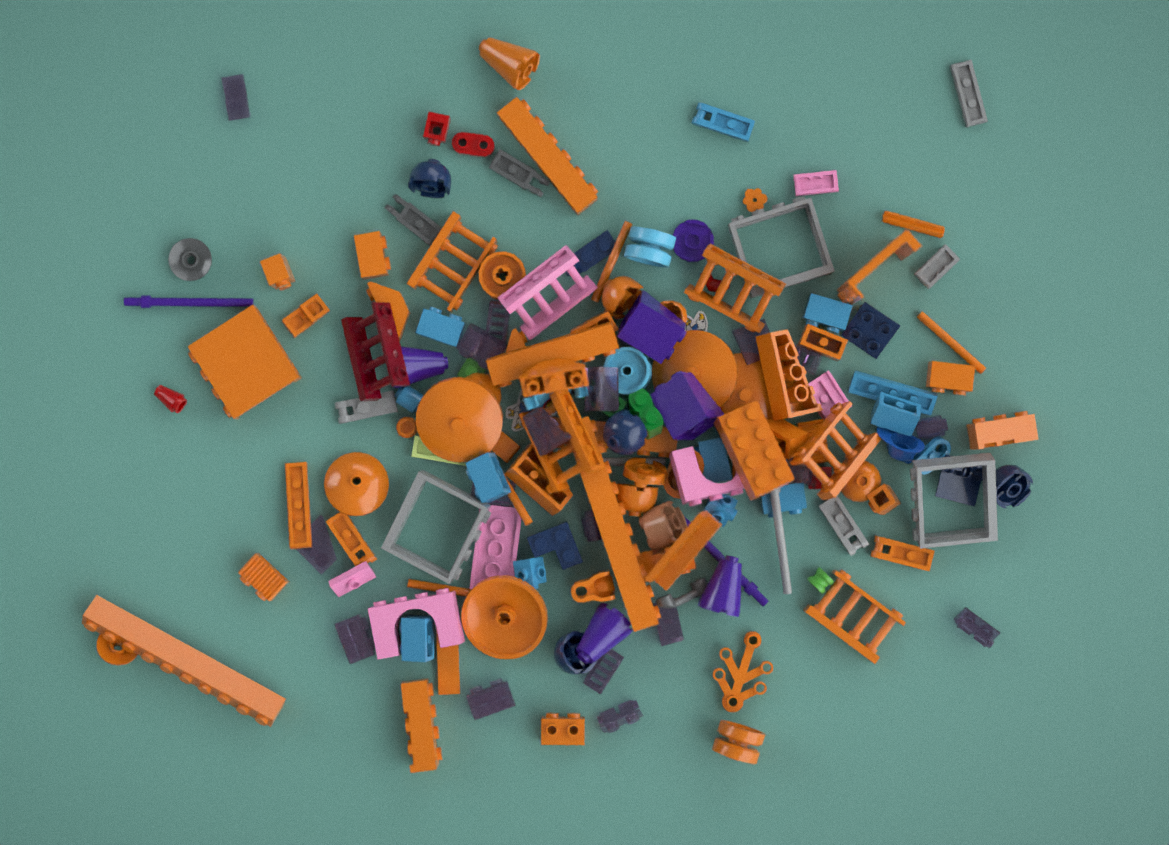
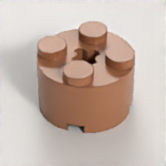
(663, 525)

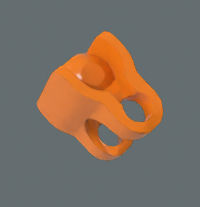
(598, 586)

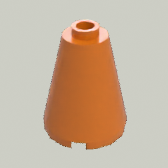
(510, 61)

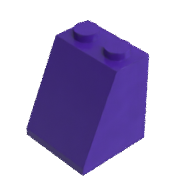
(651, 328)
(685, 406)

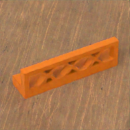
(684, 550)

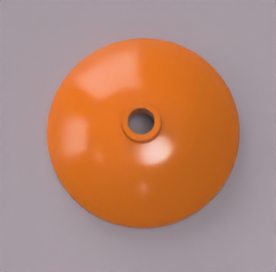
(352, 498)

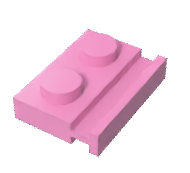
(827, 393)

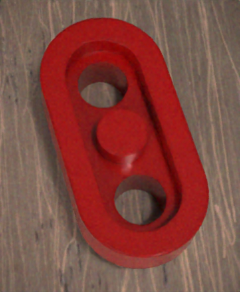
(473, 143)

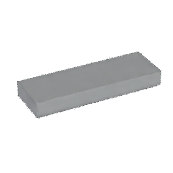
(968, 93)

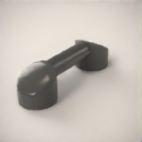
(668, 602)

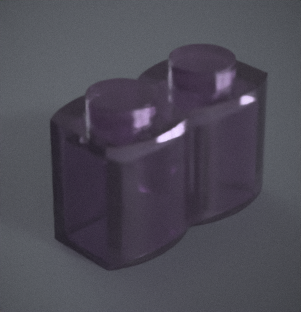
(480, 345)

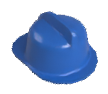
(901, 446)

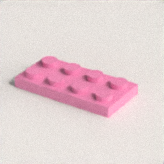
(496, 545)

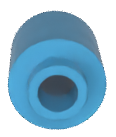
(408, 398)

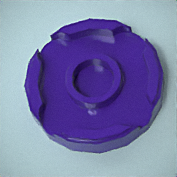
(692, 240)

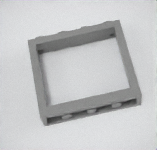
(778, 210)
(957, 537)
(390, 542)

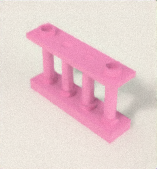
(537, 280)

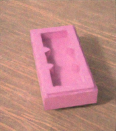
(816, 183)
(352, 579)

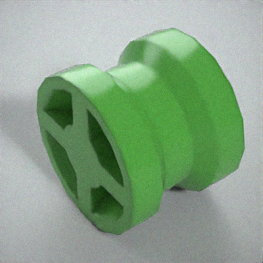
(820, 580)

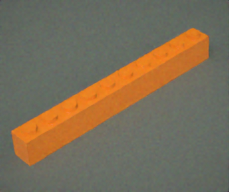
(617, 540)
(183, 661)

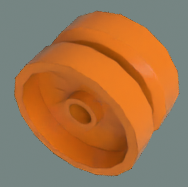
(495, 265)
(738, 744)

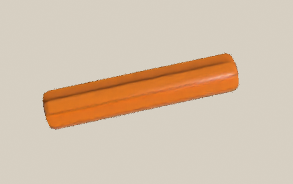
(913, 224)

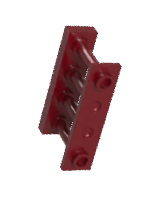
(360, 353)

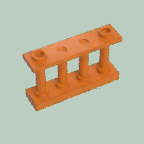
(443, 243)
(753, 277)
(580, 442)
(854, 457)
(835, 624)

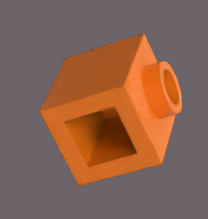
(883, 499)

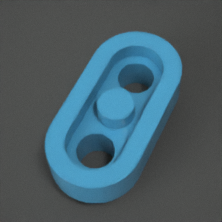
(929, 451)

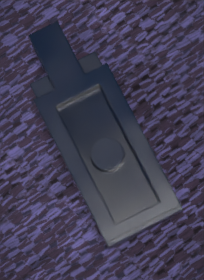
(594, 252)

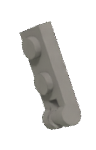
(366, 409)
(843, 524)

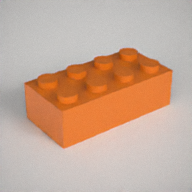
(753, 450)

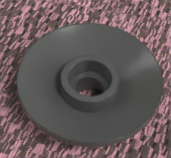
(182, 252)

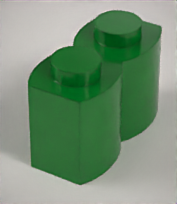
(641, 405)

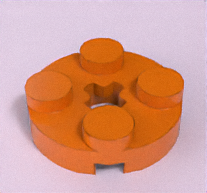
(644, 473)

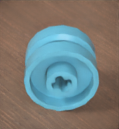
(650, 247)
(640, 369)

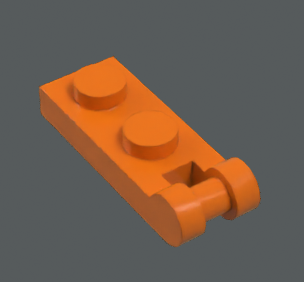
(350, 538)
(903, 553)

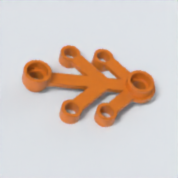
(741, 675)

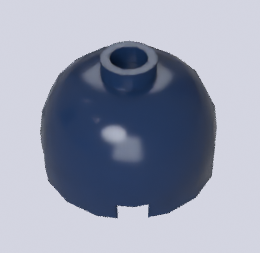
(430, 179)
(624, 433)
(1012, 485)
(566, 654)

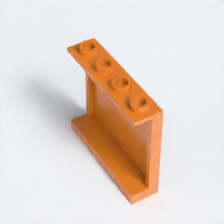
(902, 246)
(243, 362)

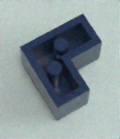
(558, 539)

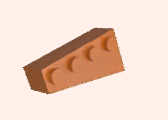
(785, 377)
(420, 725)

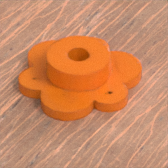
(751, 194)

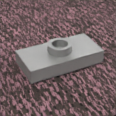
(937, 266)

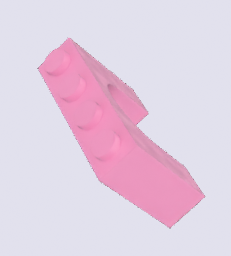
(693, 485)
(386, 617)

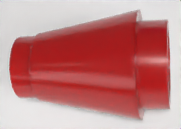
(171, 399)

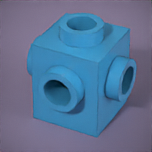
(722, 509)
(531, 571)

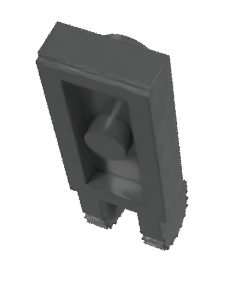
(517, 172)
(415, 220)

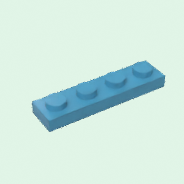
(870, 387)

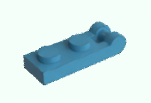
(724, 122)

